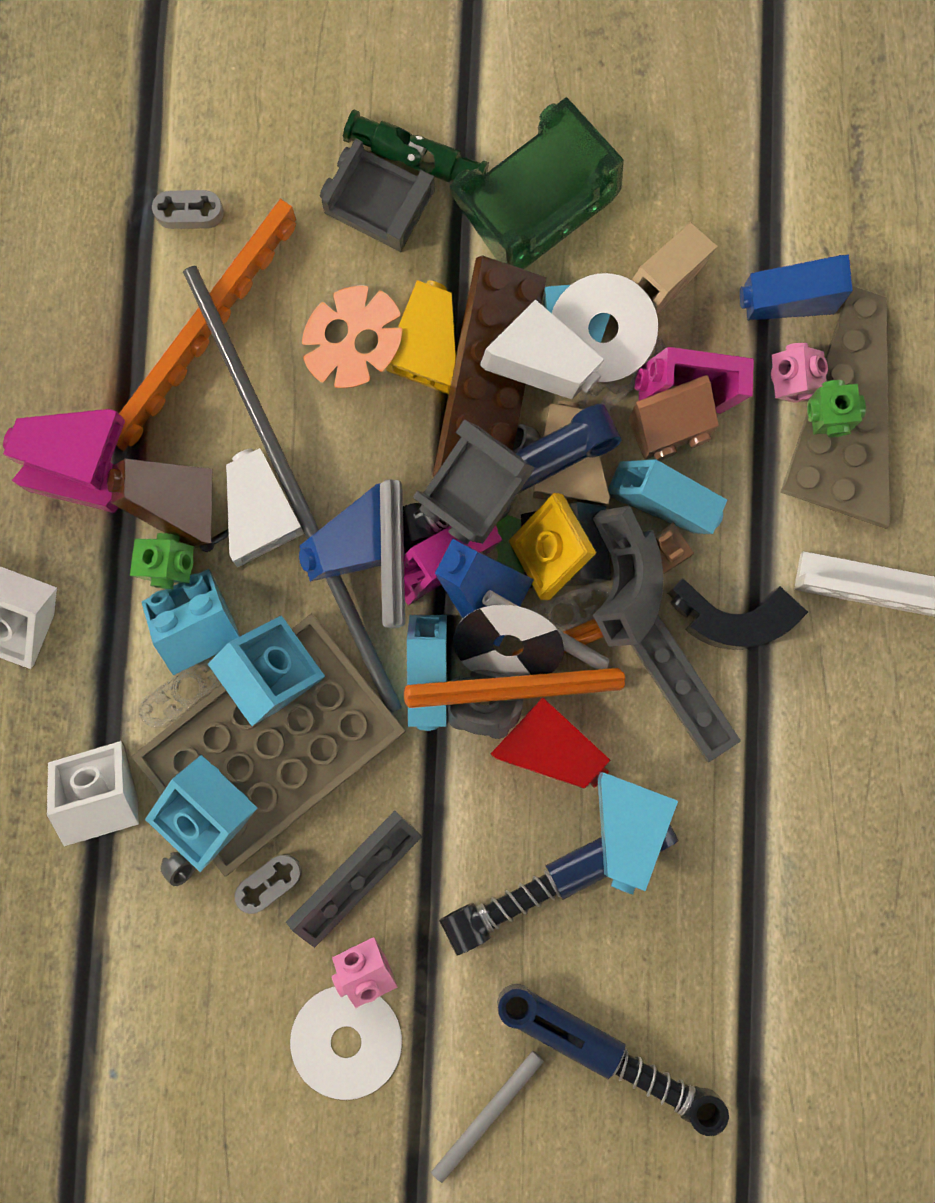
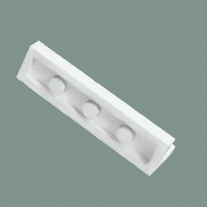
(866, 583)

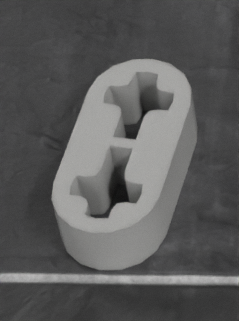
(185, 216)
(274, 890)

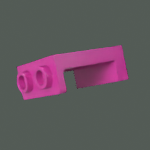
(729, 375)

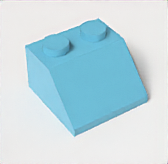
(265, 669)
(200, 812)

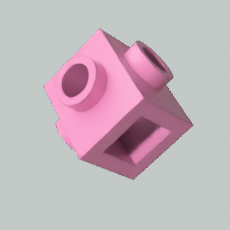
(798, 372)
(363, 973)

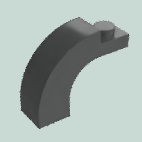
(637, 578)

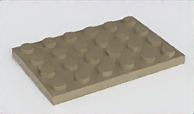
(287, 758)

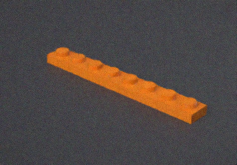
(194, 336)

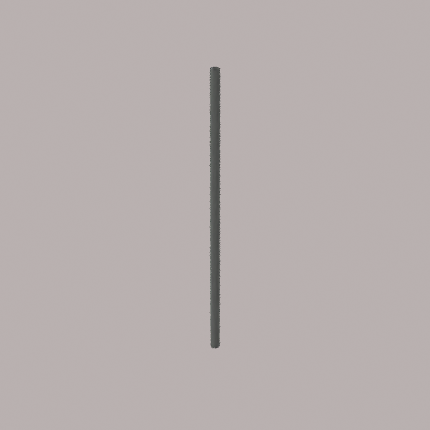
(288, 482)

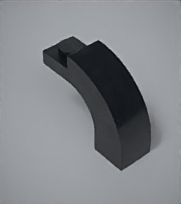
(769, 621)

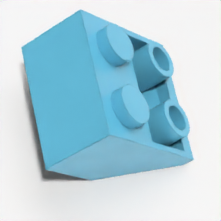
(189, 622)

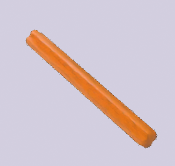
(513, 687)

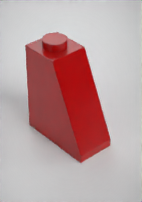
(553, 748)

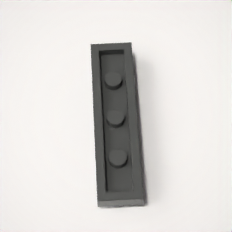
(685, 692)
(353, 879)

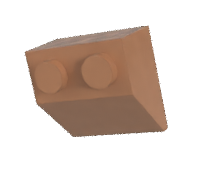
(674, 419)

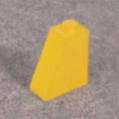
(427, 338)

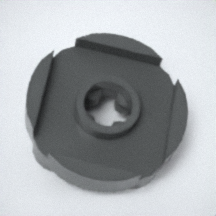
(485, 720)

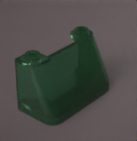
(541, 187)

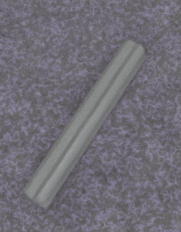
(392, 554)

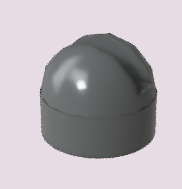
(525, 436)
(176, 869)

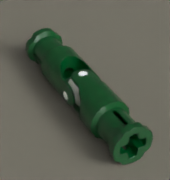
(402, 146)

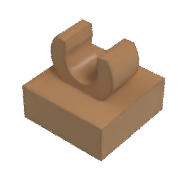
(672, 547)

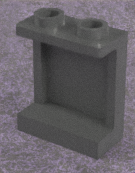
(376, 196)
(474, 485)

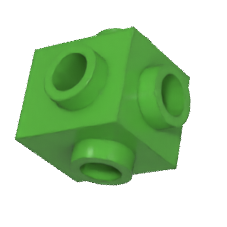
(827, 417)
(162, 560)

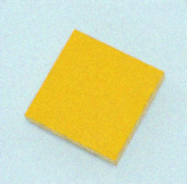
(552, 546)

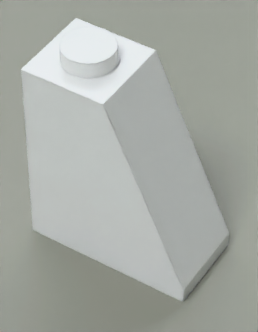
(543, 354)
(256, 508)

